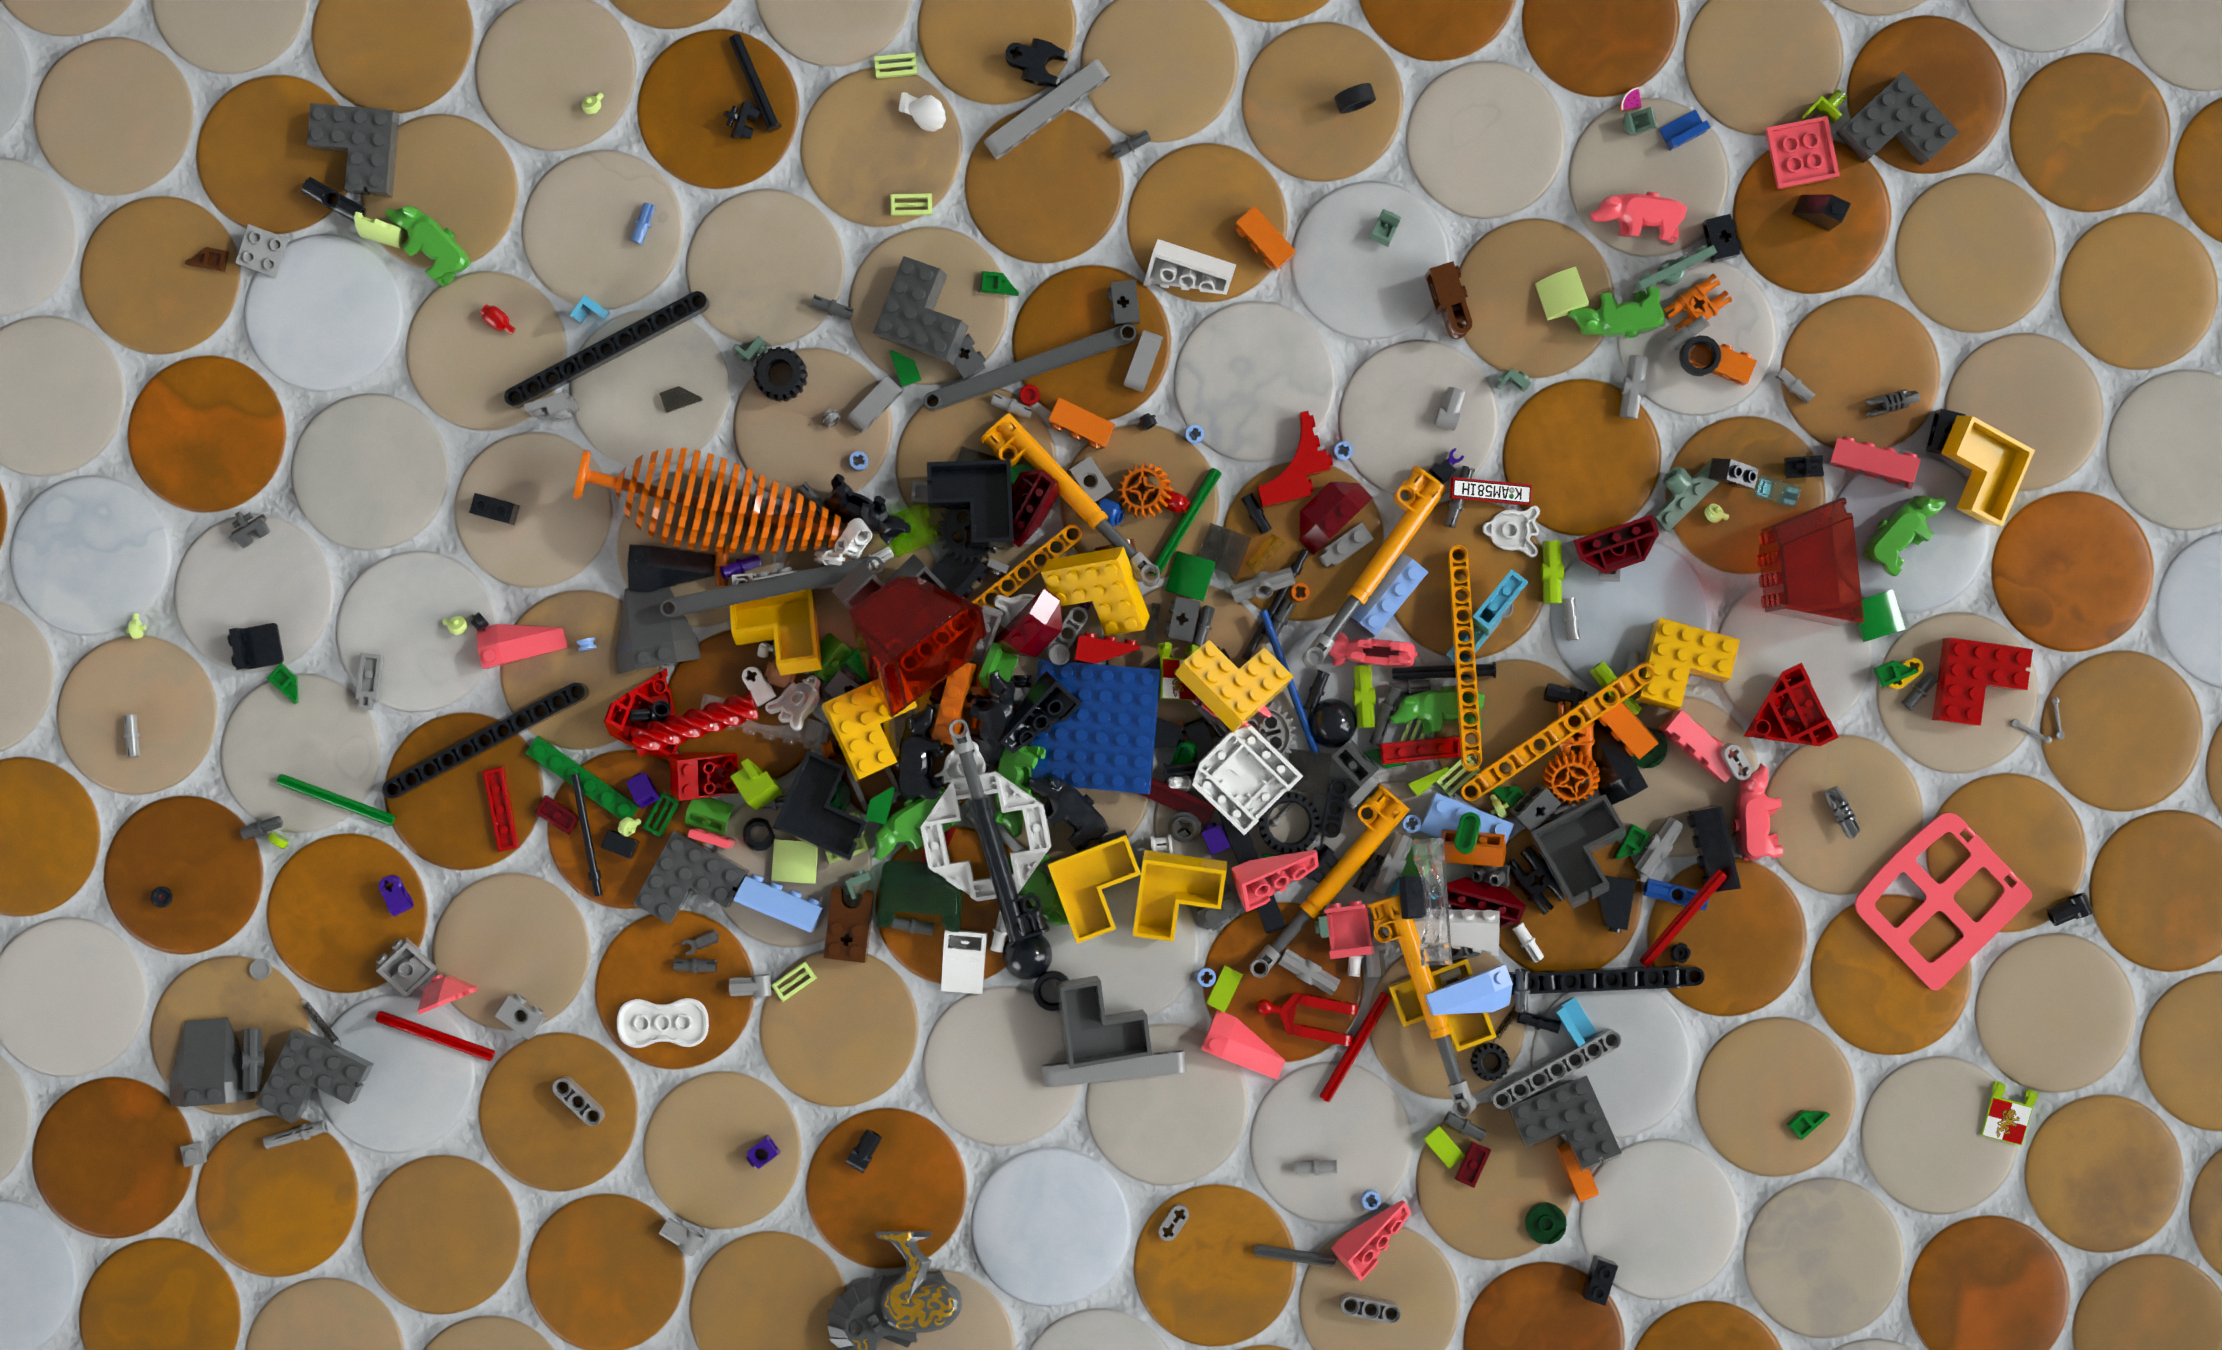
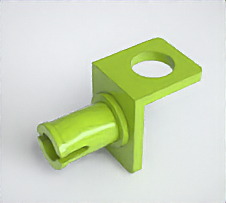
(1828, 107)

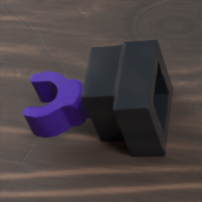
(1445, 470)

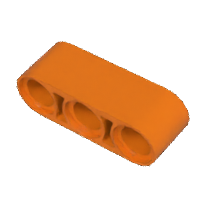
(1581, 1182)

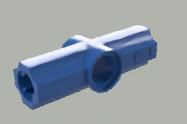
(1664, 890)

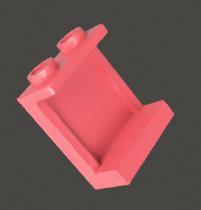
(1349, 930)

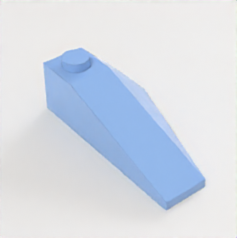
(1477, 993)

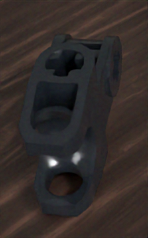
(1034, 61)

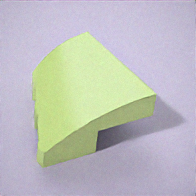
(378, 231)

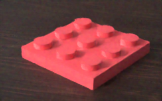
(1802, 152)

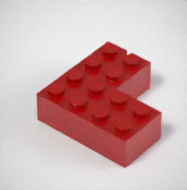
(1967, 670)

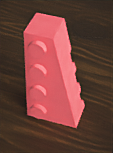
(1875, 461)
(1696, 743)

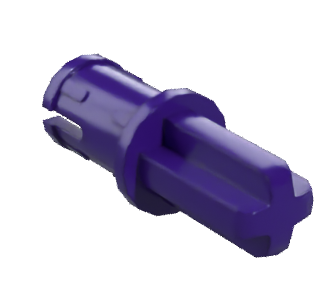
(740, 566)

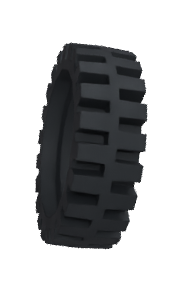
(1303, 843)

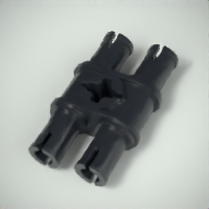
(1525, 880)

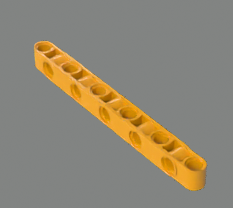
(1557, 731)

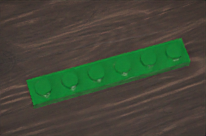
(591, 784)

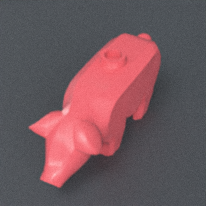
(1641, 211)
(1372, 652)
(1753, 818)

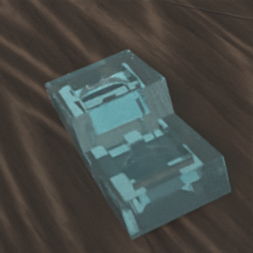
(1777, 491)

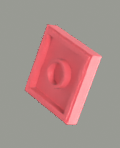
(711, 838)

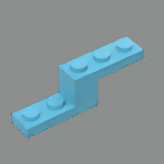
(1491, 611)

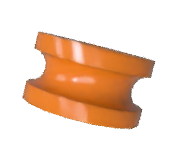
(1306, 592)
(828, 749)

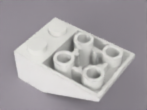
(964, 961)

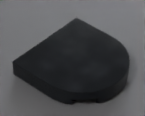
(1412, 897)

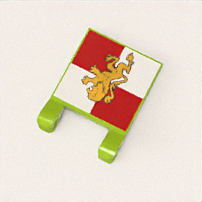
(1170, 685)
(2007, 1118)

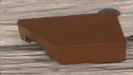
(210, 259)

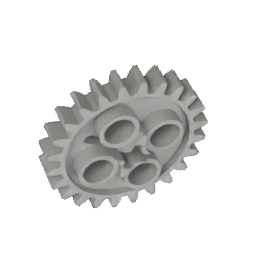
(1281, 723)

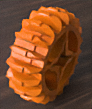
(1142, 474)
(1586, 771)

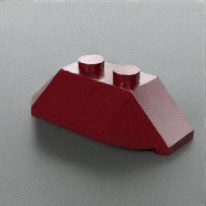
(1032, 500)
(1330, 513)
(1618, 545)
(1033, 626)
(1483, 896)

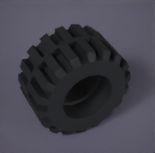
(772, 358)

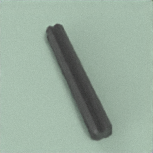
(1294, 1255)

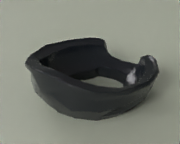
(758, 846)

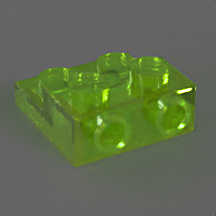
(921, 532)

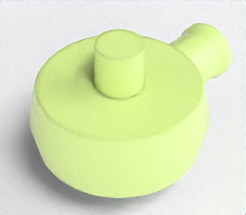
(592, 104)
(1715, 513)
(456, 625)
(135, 627)
(1499, 808)
(628, 826)

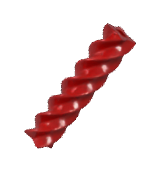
(694, 723)

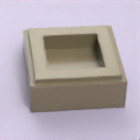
(1450, 976)

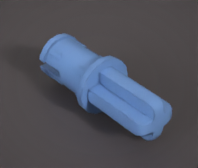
(643, 223)

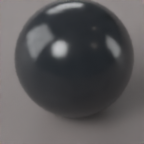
(1332, 723)
(1028, 957)

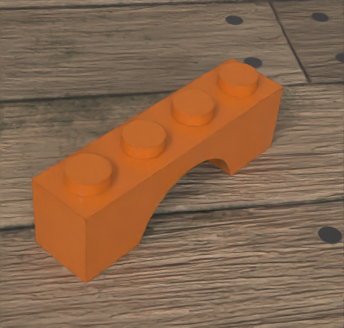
(952, 702)

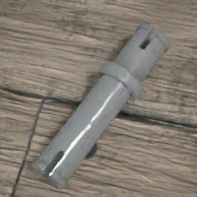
(303, 1132)

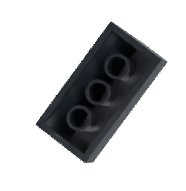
(1713, 845)

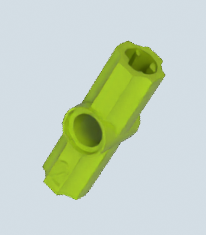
(1552, 572)
(1603, 676)
(1364, 696)

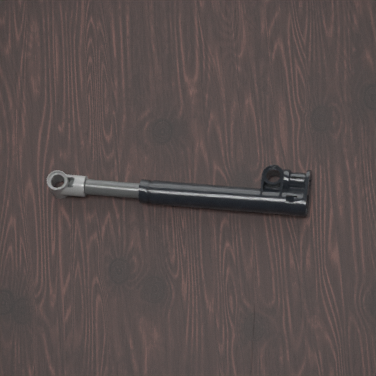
(1017, 917)

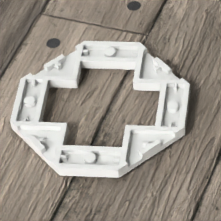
(1011, 799)

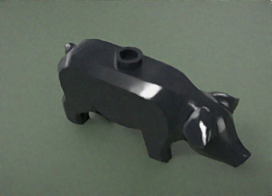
(853, 505)
(995, 714)
(916, 757)
(1069, 805)

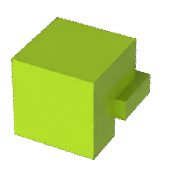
(756, 786)

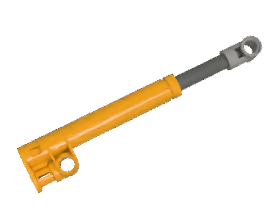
(1011, 437)
(1422, 499)
(1385, 816)
(1388, 914)

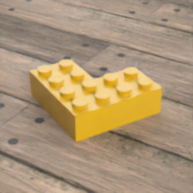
(1996, 467)
(1105, 580)
(788, 621)
(1679, 651)
(1229, 691)
(857, 727)
(1081, 880)
(1173, 881)
(1465, 1028)

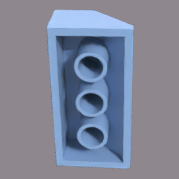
(1389, 594)
(1445, 814)
(779, 903)

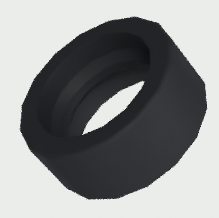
(1355, 98)
(1716, 355)
(1037, 989)

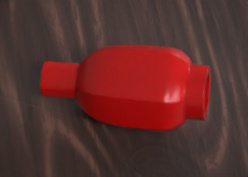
(496, 319)
(1177, 503)

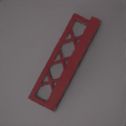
(1179, 800)

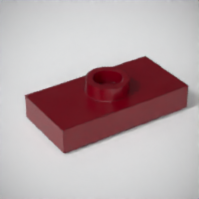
(557, 814)
(1472, 1164)

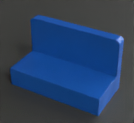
(1683, 129)

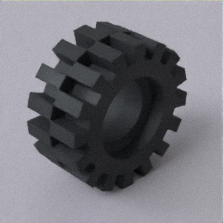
(1499, 1070)

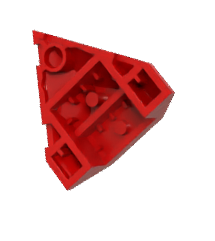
(640, 697)
(1793, 712)

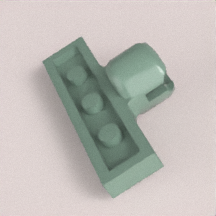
(1674, 269)
(1685, 492)

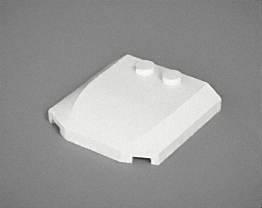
(1244, 777)

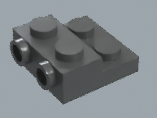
(1212, 917)

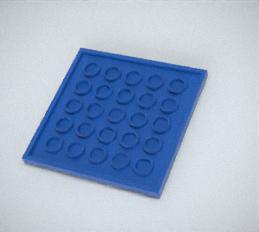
(1110, 734)

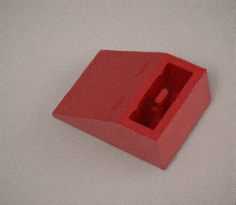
(1097, 650)
(702, 774)

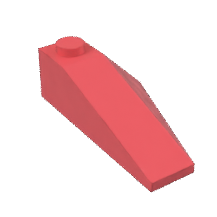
(512, 643)
(1263, 877)
(443, 991)
(1238, 1044)
(1363, 1244)

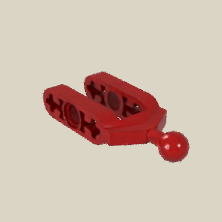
(1288, 1011)

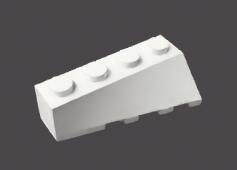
(1188, 269)
(1471, 929)

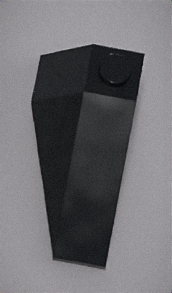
(662, 567)
(1040, 710)

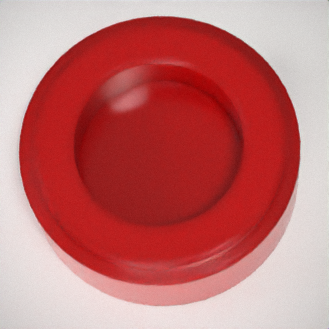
(1029, 395)

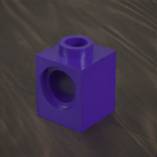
(643, 790)
(1215, 838)
(770, 1148)

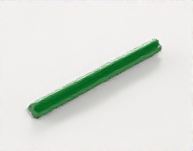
(1186, 519)
(335, 799)

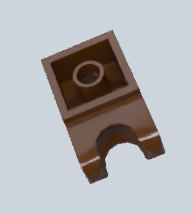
(1449, 298)
(852, 921)

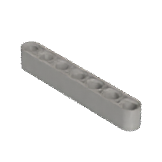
(1046, 109)
(1157, 1064)
(1565, 1069)

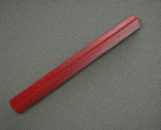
(1683, 918)
(435, 1036)
(1356, 1046)

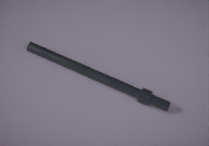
(1296, 569)
(594, 874)

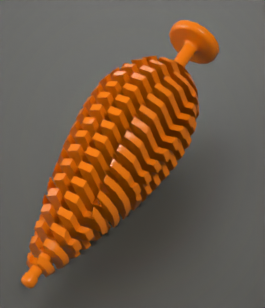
(715, 505)

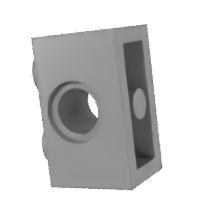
(1089, 468)
(509, 1015)

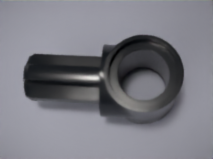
(651, 712)

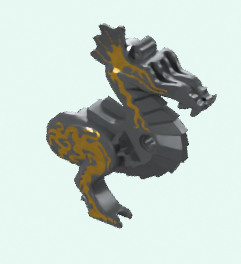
(895, 1304)

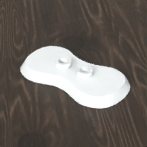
(646, 1023)

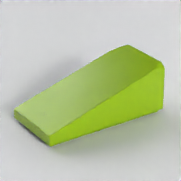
(1421, 784)
(1224, 989)
(1443, 1146)

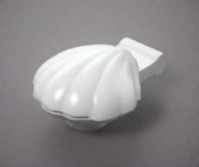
(926, 111)

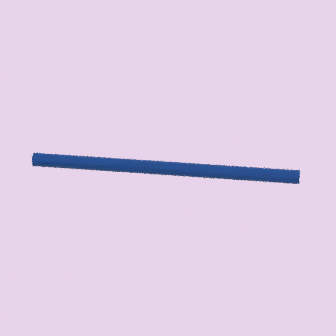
(1291, 686)

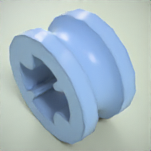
(1190, 429)
(1344, 444)
(857, 454)
(586, 644)
(1416, 827)
(1202, 972)
(1365, 1202)

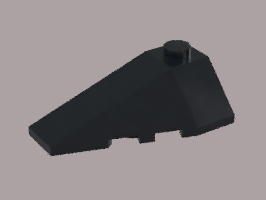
(1617, 770)

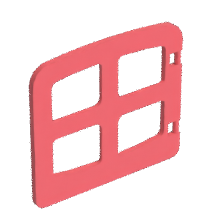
(1940, 898)

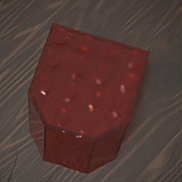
(1812, 566)
(914, 638)

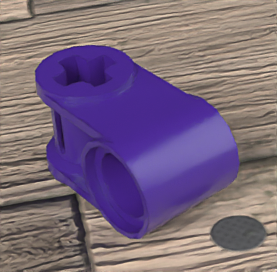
(396, 897)

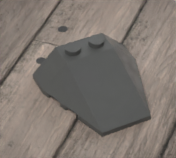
(649, 637)
(207, 1065)

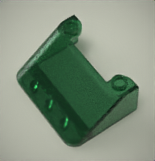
(917, 889)

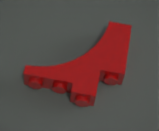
(1293, 481)

